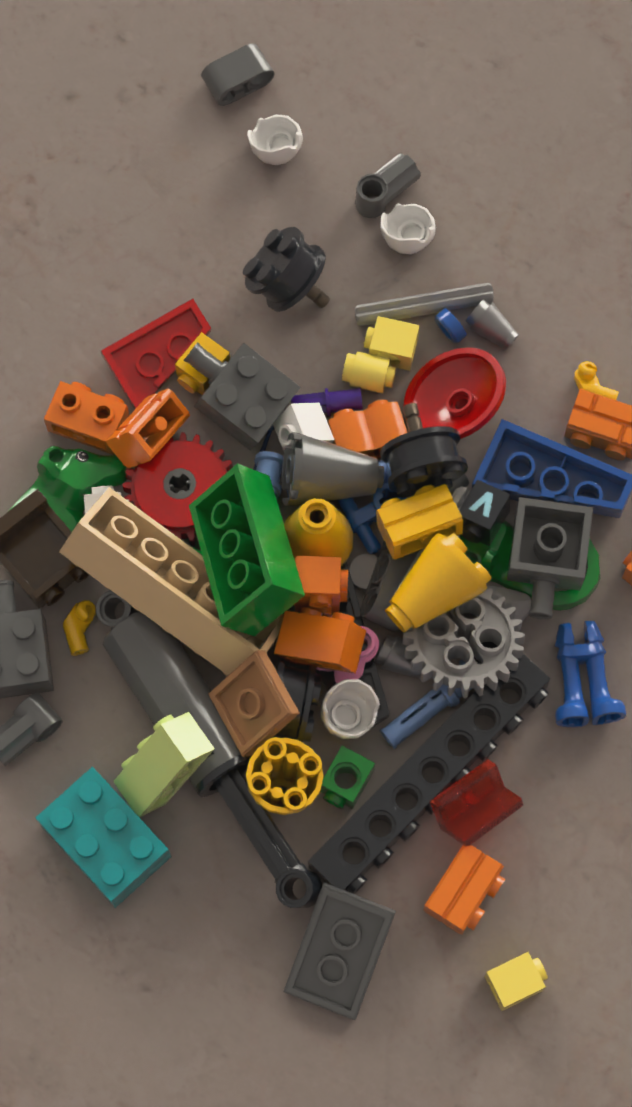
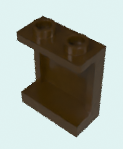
(30, 550)

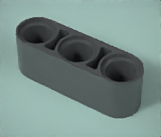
(383, 585)

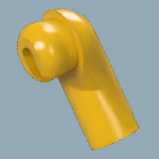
(586, 379)
(76, 624)

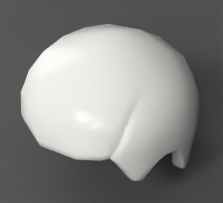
(275, 139)
(408, 228)
(349, 709)

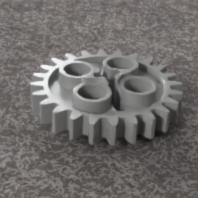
(491, 625)

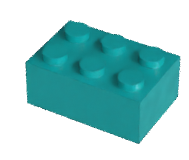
(103, 837)

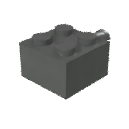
(242, 393)
(549, 549)
(23, 648)

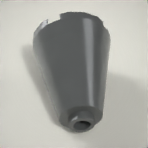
(326, 471)

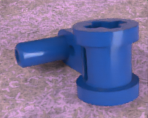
(362, 518)

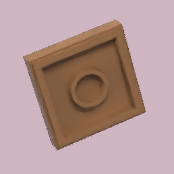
(253, 703)

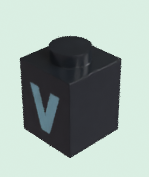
(484, 513)

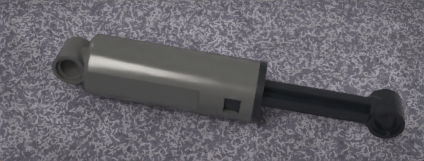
(172, 685)

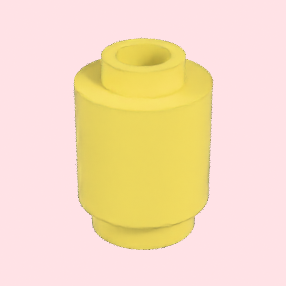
(368, 372)

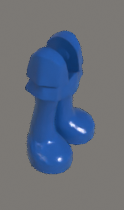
(603, 707)

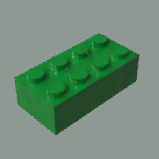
(246, 550)

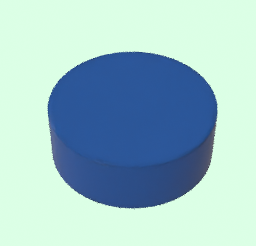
(450, 326)

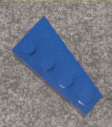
(548, 471)

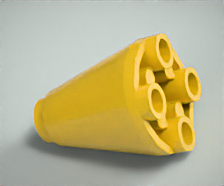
(319, 531)
(437, 583)
(286, 765)

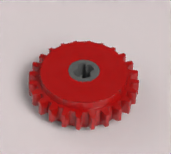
(174, 466)

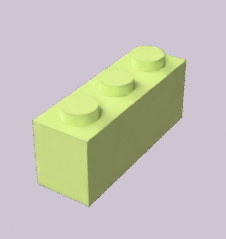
(163, 763)

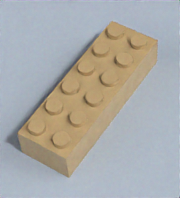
(159, 579)

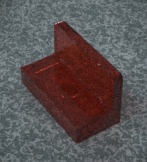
(475, 804)

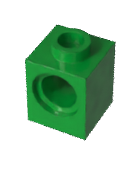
(346, 762)

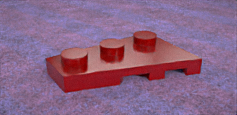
(149, 354)

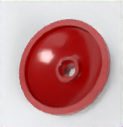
(458, 390)

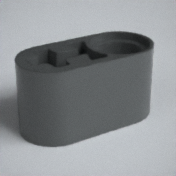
(237, 74)

